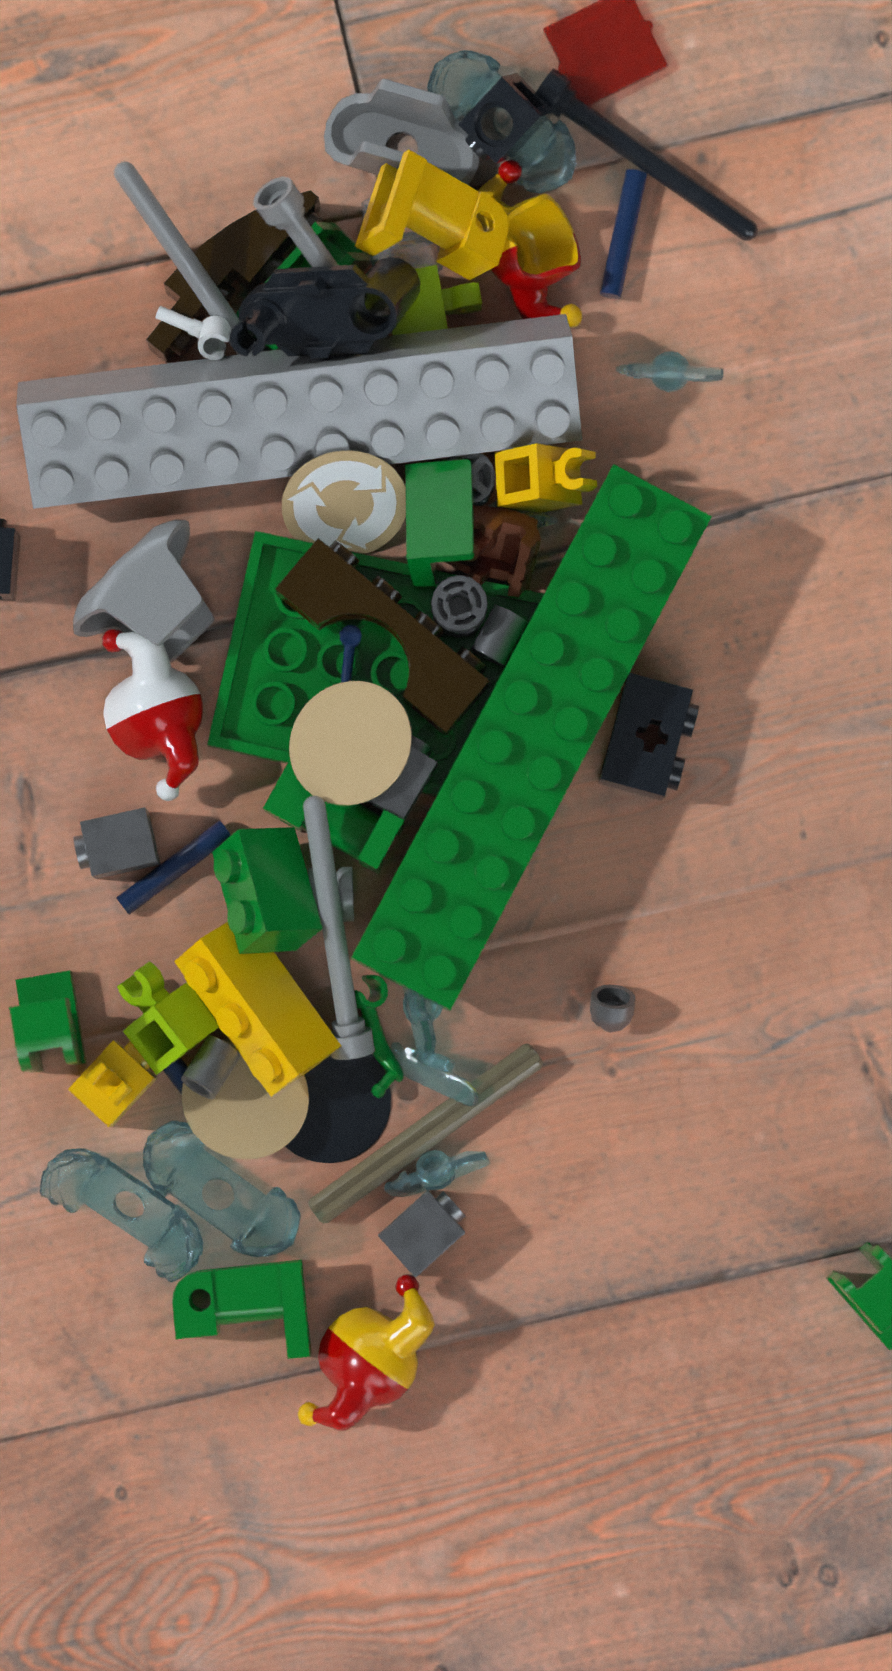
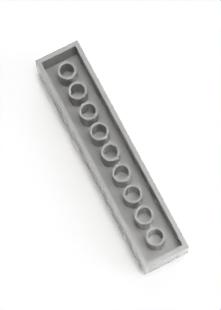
(276, 411)

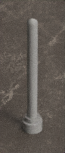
(282, 206)
(174, 244)
(348, 1028)

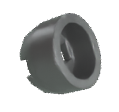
(612, 1007)

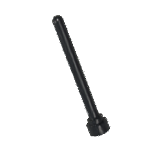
(561, 98)

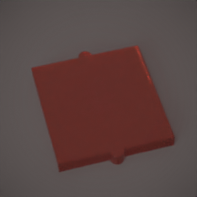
(605, 49)

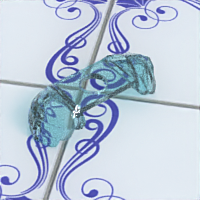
(545, 158)
(93, 1180)
(254, 1221)

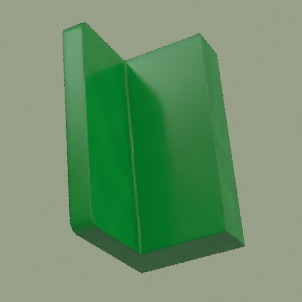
(438, 516)

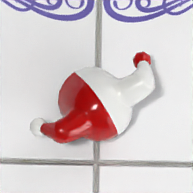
(154, 710)

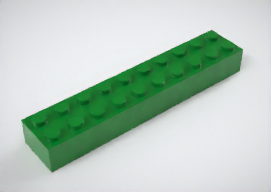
(531, 738)

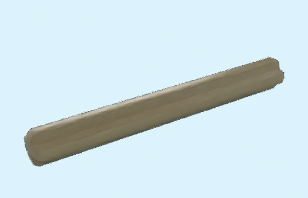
(423, 1135)

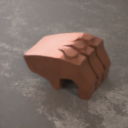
(503, 548)

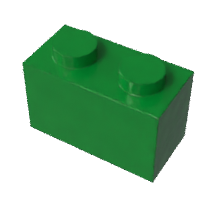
(266, 890)

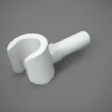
(210, 331)

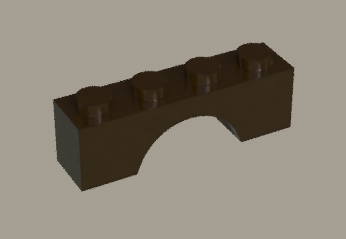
(330, 590)

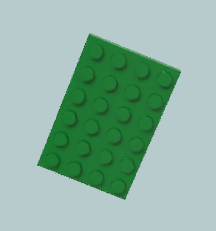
(284, 661)

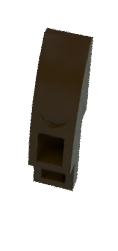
(241, 252)

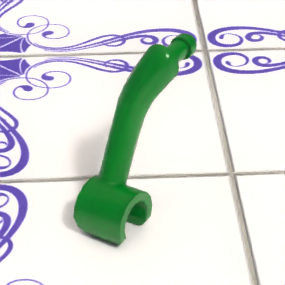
(383, 1052)

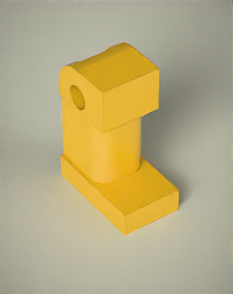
(437, 209)

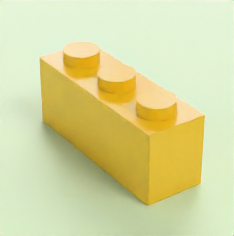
(258, 1008)

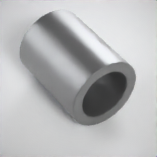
(499, 635)
(210, 1067)

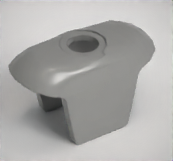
(366, 121)
(148, 594)

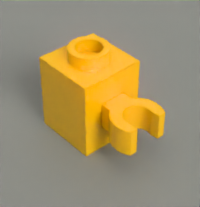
(541, 477)
(113, 1082)

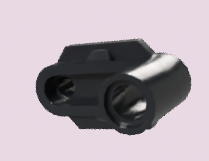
(326, 309)

